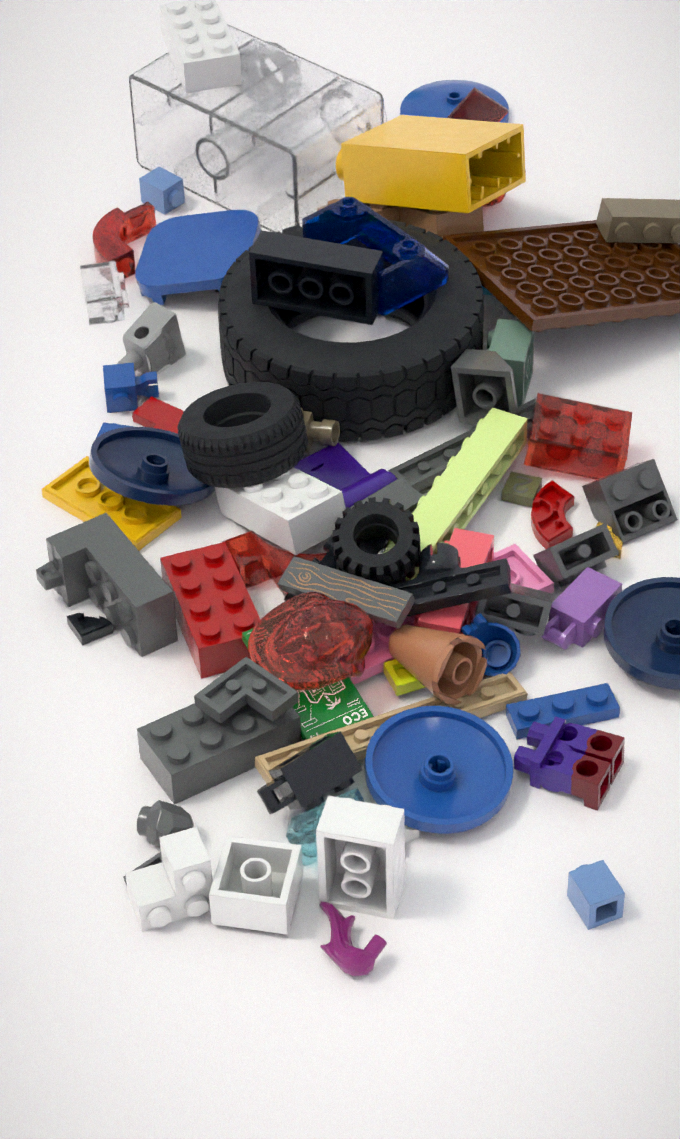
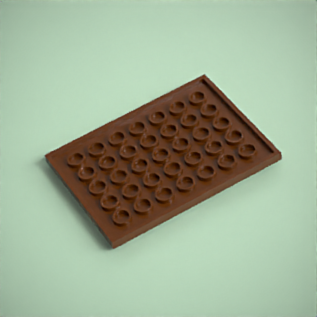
(572, 275)

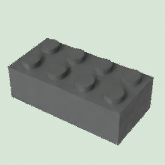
(195, 752)

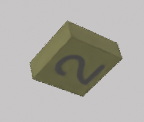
(521, 489)

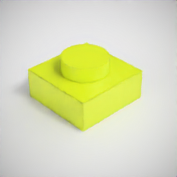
(399, 678)

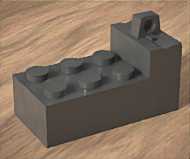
(104, 565)

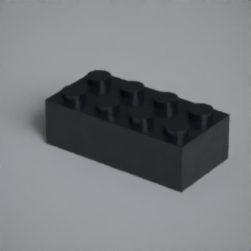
(315, 277)

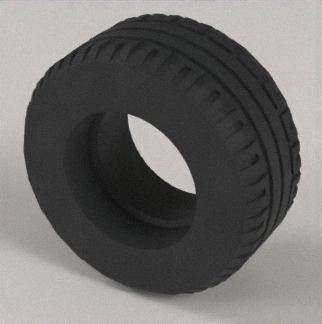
(243, 434)

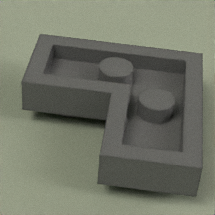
(245, 685)

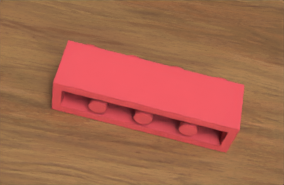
(473, 549)

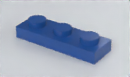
(576, 706)

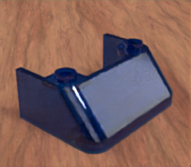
(414, 266)

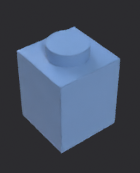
(162, 190)
(595, 894)

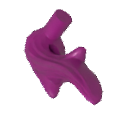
(340, 948)

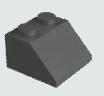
(482, 382)

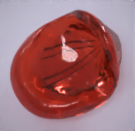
(312, 641)

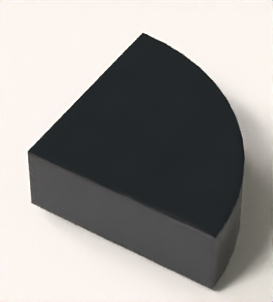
(89, 628)

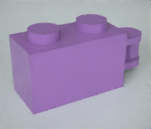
(581, 609)

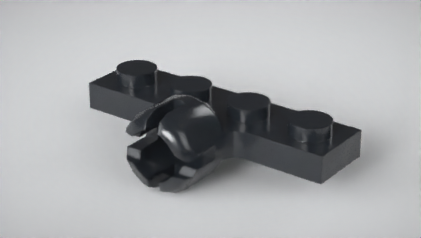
(446, 584)

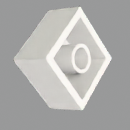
(256, 884)

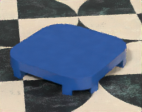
(193, 252)

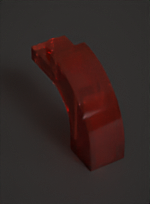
(119, 229)

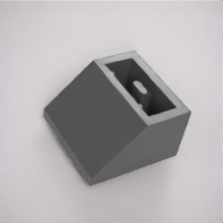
(631, 501)

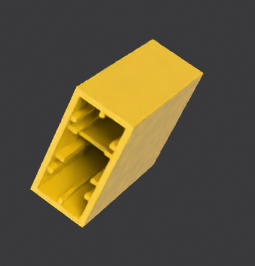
(433, 163)

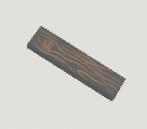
(378, 600)

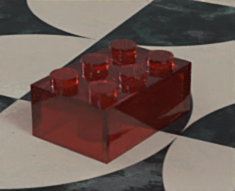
(577, 437)

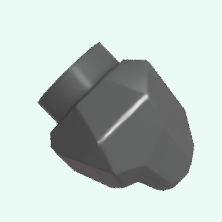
(162, 820)

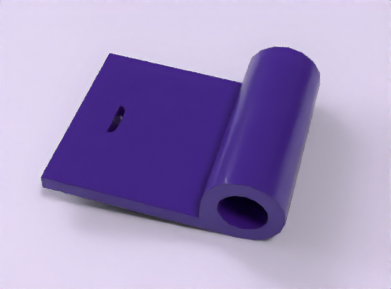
(342, 471)

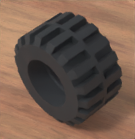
(377, 520)

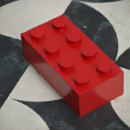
(210, 606)

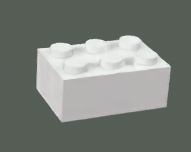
(361, 856)

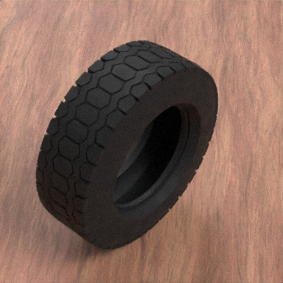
(363, 384)

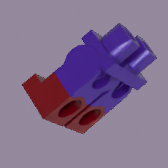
(571, 759)

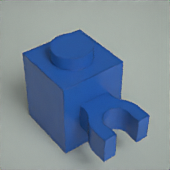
(123, 387)

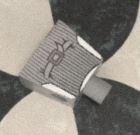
(153, 340)

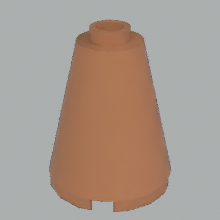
(440, 660)

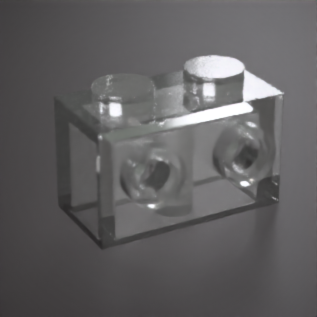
(104, 292)

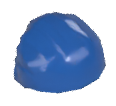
(500, 645)

